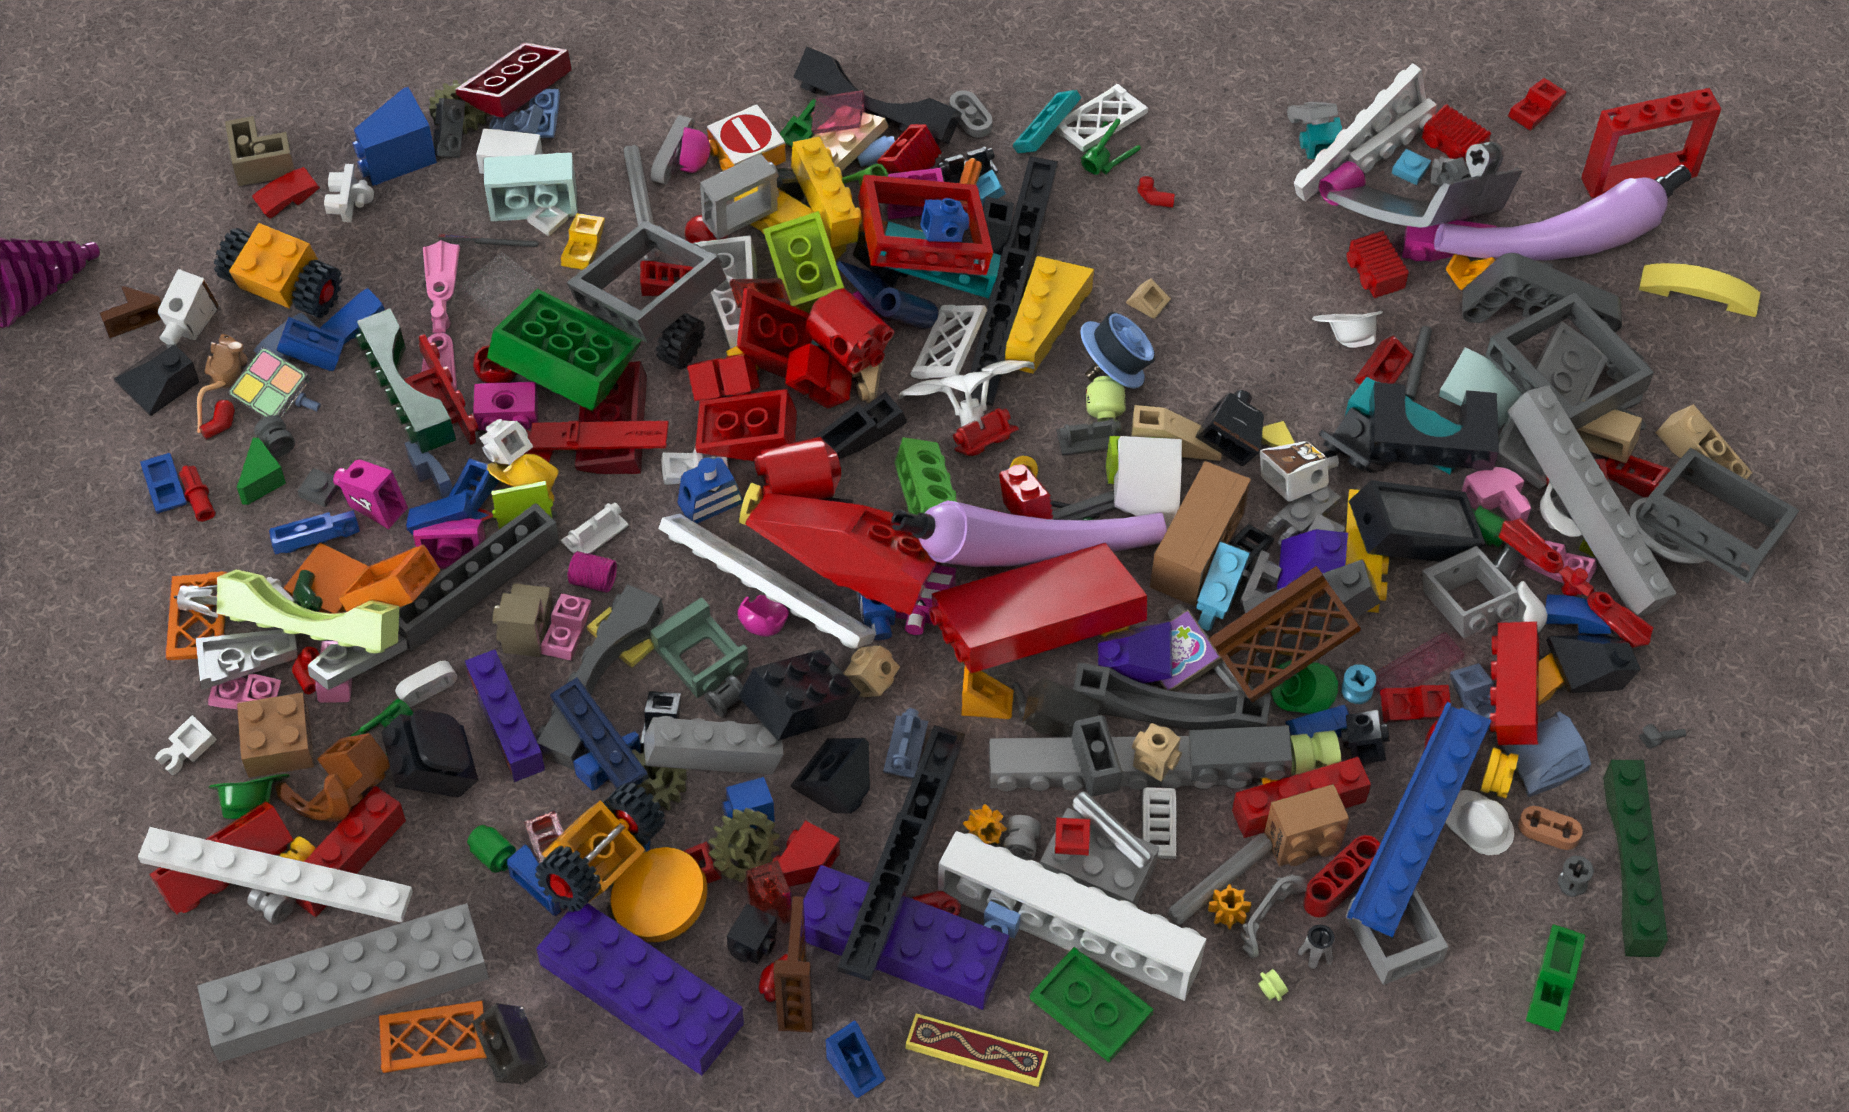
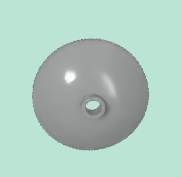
(1660, 543)

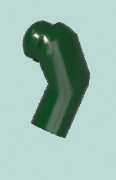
(304, 595)

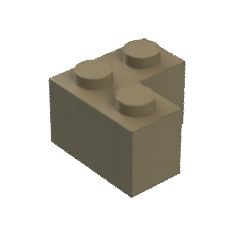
(256, 157)
(523, 619)

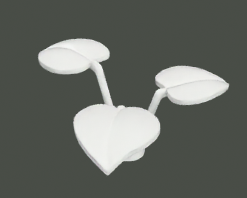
(970, 408)

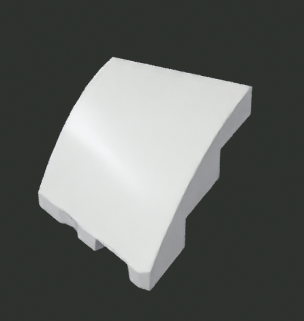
(1148, 476)

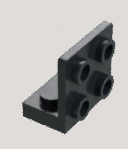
(1353, 440)

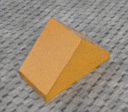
(985, 696)

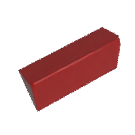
(1386, 362)

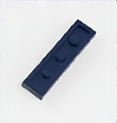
(598, 734)

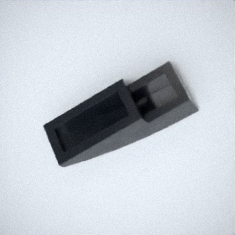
(863, 426)

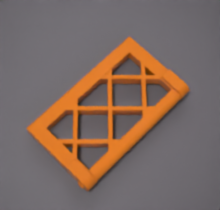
(175, 631)
(414, 1018)

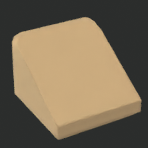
(1149, 299)

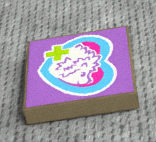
(1191, 652)

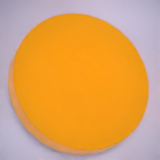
(659, 894)

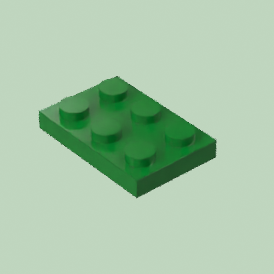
(1091, 1004)

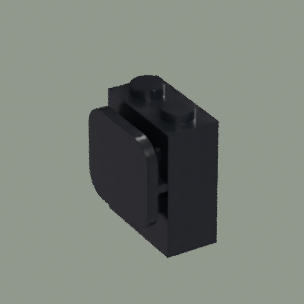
(429, 753)

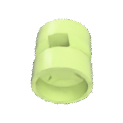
(1314, 752)

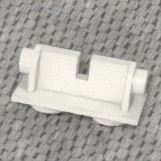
(596, 530)

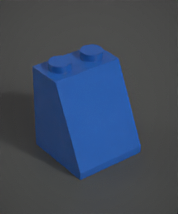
(394, 140)

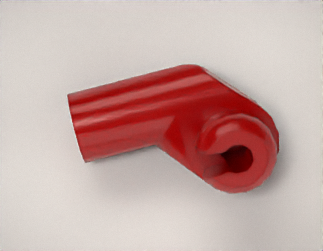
(1152, 196)
(221, 420)
(300, 669)
(940, 900)
(766, 982)

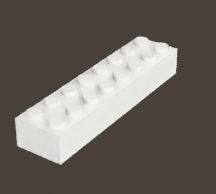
(1073, 914)

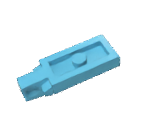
(1221, 583)

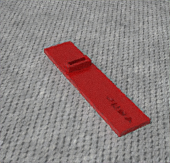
(599, 435)

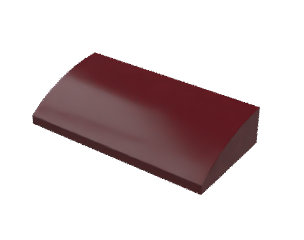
(515, 78)
(622, 403)

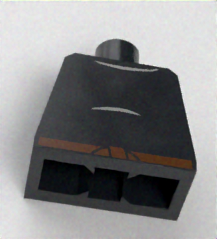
(1233, 427)

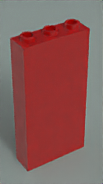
(1038, 607)

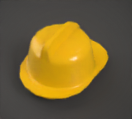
(524, 471)

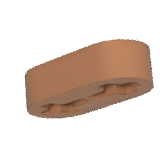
(1550, 827)

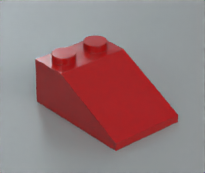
(770, 331)
(745, 424)

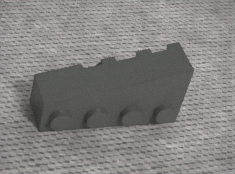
(1353, 587)

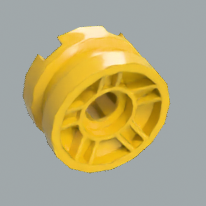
(1499, 773)

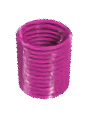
(1342, 178)
(592, 572)

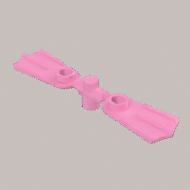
(441, 270)

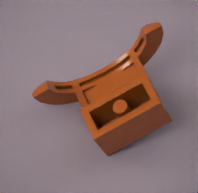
(351, 767)

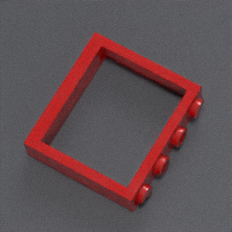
(1693, 106)
(920, 253)

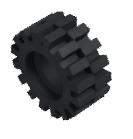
(681, 341)

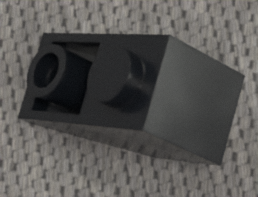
(998, 220)

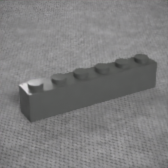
(477, 575)

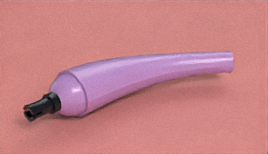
(1596, 226)
(992, 538)

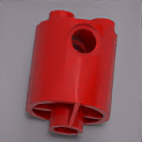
(848, 330)
(799, 469)

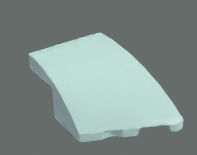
(1478, 373)

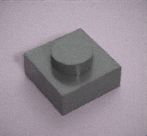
(318, 488)

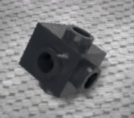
(1366, 730)

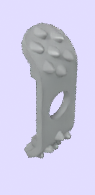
(1280, 891)

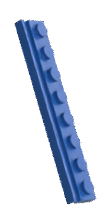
(1419, 820)

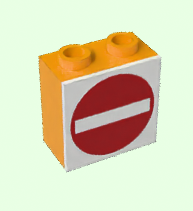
(745, 136)

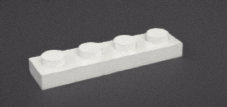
(1393, 136)

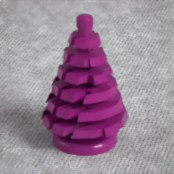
(35, 270)

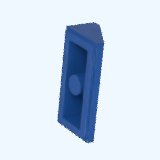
(310, 344)
(439, 511)

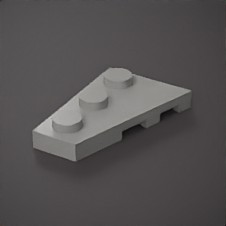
(242, 654)
(342, 663)

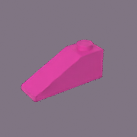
(1420, 241)

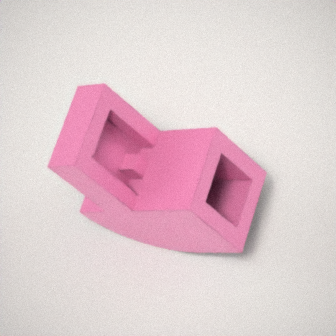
(1497, 488)

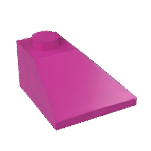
(450, 539)

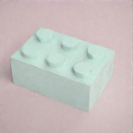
(525, 182)

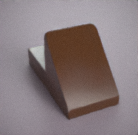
(137, 312)

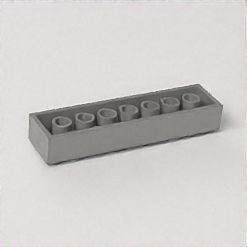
(341, 982)

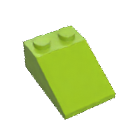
(803, 259)

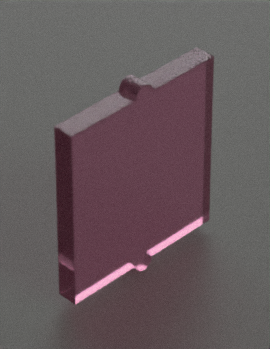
(838, 112)

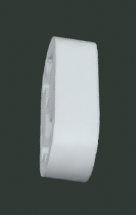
(426, 683)

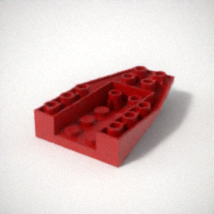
(848, 546)

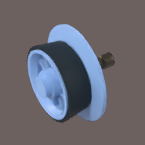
(1117, 349)

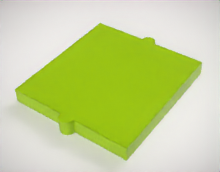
(515, 500)

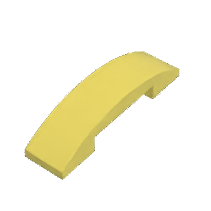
(1701, 283)

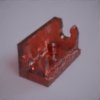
(769, 890)

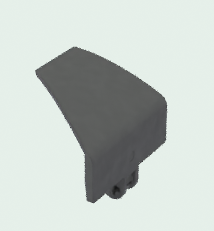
(1455, 200)

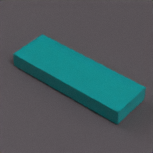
(1046, 121)

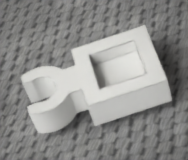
(188, 741)

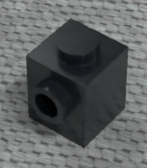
(752, 935)

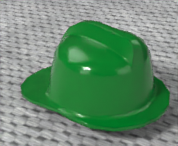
(1308, 690)
(242, 797)

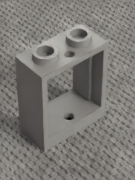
(733, 182)
(1470, 566)
(1410, 960)

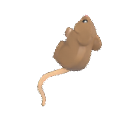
(222, 367)

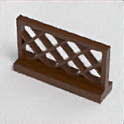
(1276, 612)
(793, 978)

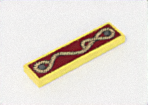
(977, 1050)

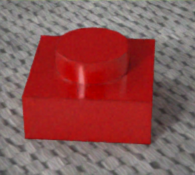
(1072, 836)

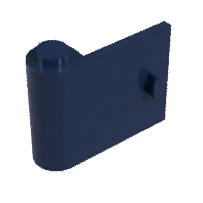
(891, 301)

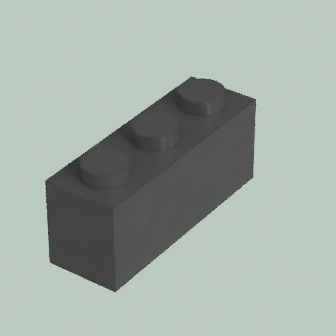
(1240, 753)

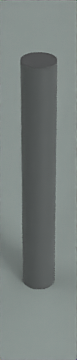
(1418, 362)

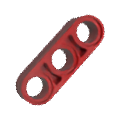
(1337, 889)

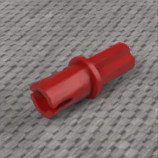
(196, 493)

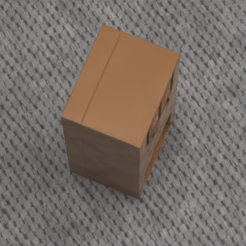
(1203, 520)

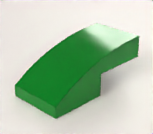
(799, 127)

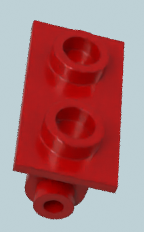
(995, 430)

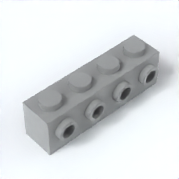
(711, 746)

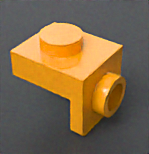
(1465, 271)

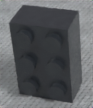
(799, 694)

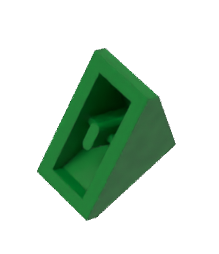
(259, 474)

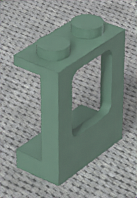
(685, 631)

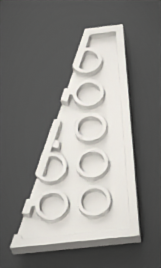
(1389, 106)

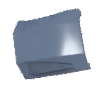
(1554, 759)

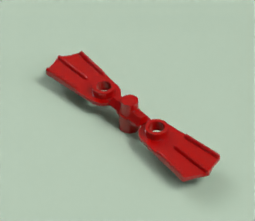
(1619, 618)

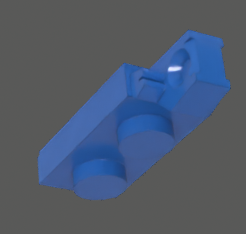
(312, 530)

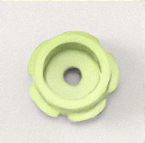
(1272, 985)

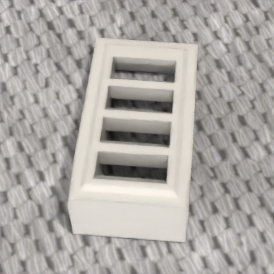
(1160, 802)

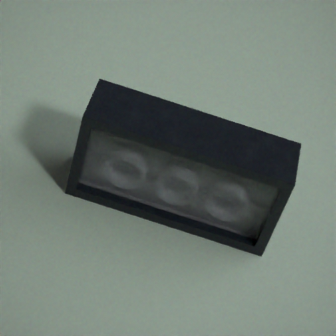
(1415, 521)

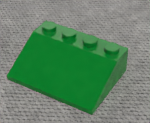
(562, 348)

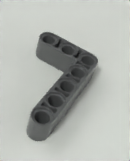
(1535, 283)

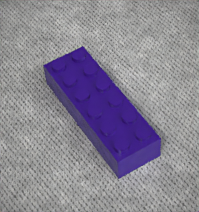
(925, 943)
(641, 987)

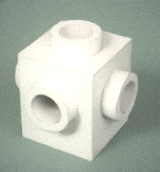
(514, 441)

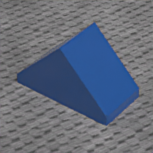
(853, 1059)

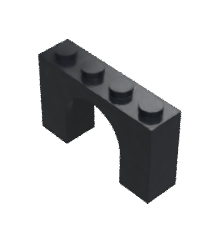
(1399, 441)

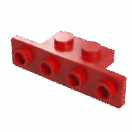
(437, 384)

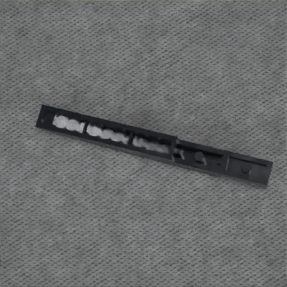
(1014, 270)
(901, 855)

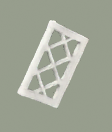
(1100, 102)
(958, 354)

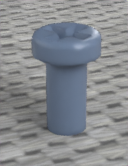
(302, 400)

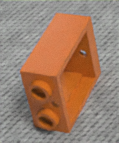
(393, 580)

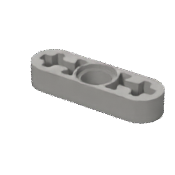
(670, 151)

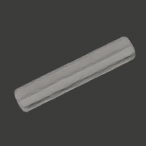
(1112, 829)

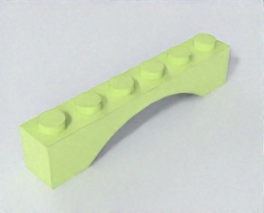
(253, 599)

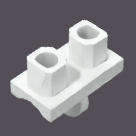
(350, 193)

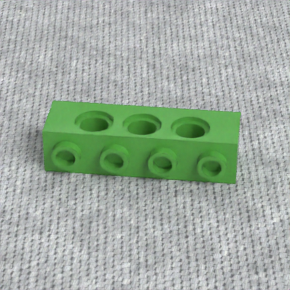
(923, 475)

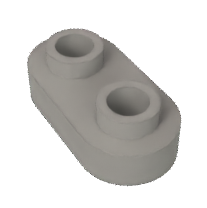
(975, 118)

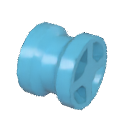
(1352, 690)

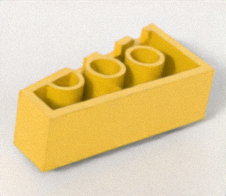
(1046, 307)

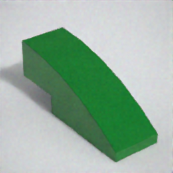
(1555, 978)

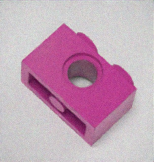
(507, 402)

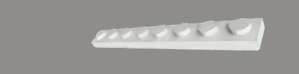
(774, 585)
(275, 874)

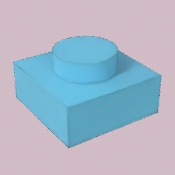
(1411, 166)
(989, 186)

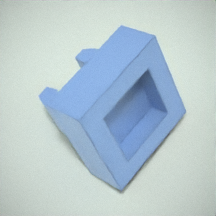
(1001, 919)

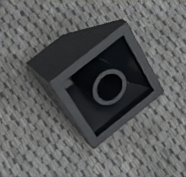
(158, 378)
(1593, 662)
(837, 775)

